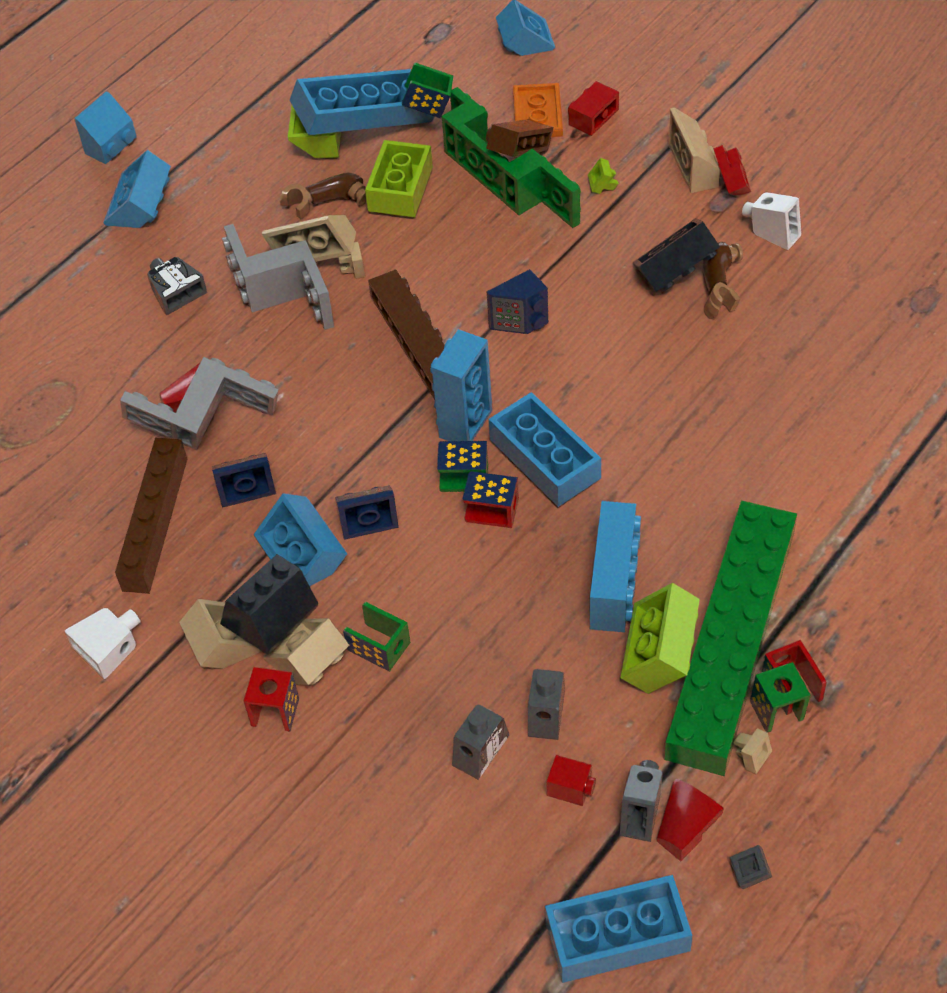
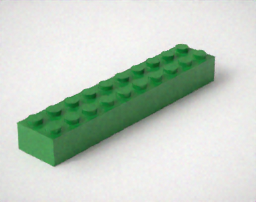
(730, 639)

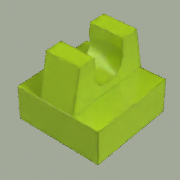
(602, 177)

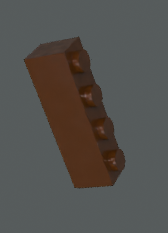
(518, 137)

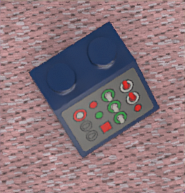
(518, 304)
(243, 480)
(367, 512)

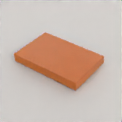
(539, 104)

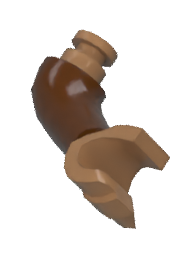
(339, 186)
(716, 279)

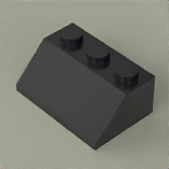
(677, 255)
(269, 605)

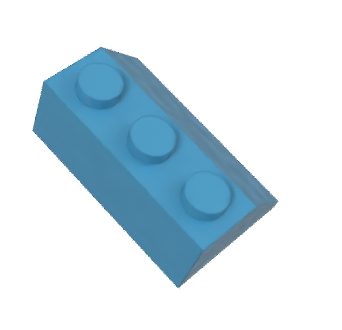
(138, 192)
(301, 537)

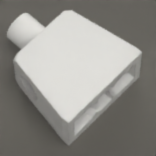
(775, 218)
(104, 639)

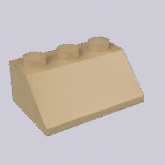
(692, 152)
(325, 236)

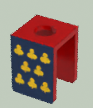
(491, 499)
(805, 665)
(284, 697)

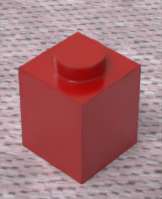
(570, 780)

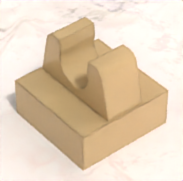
(353, 262)
(753, 749)

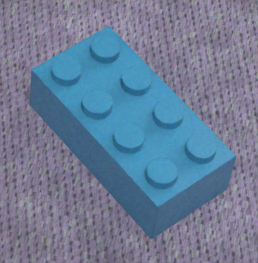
(462, 387)
(545, 449)
(615, 566)
(618, 928)

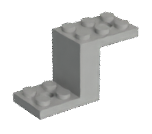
(278, 276)
(200, 402)

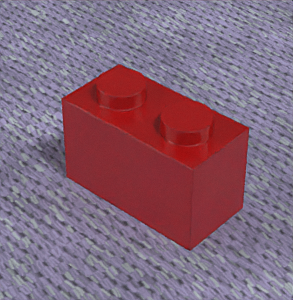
(593, 108)

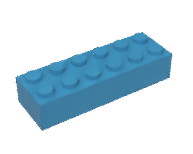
(354, 102)

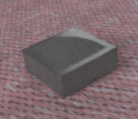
(750, 867)

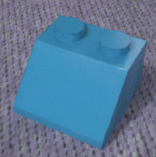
(524, 30)
(104, 128)

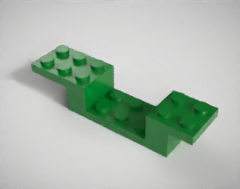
(516, 183)

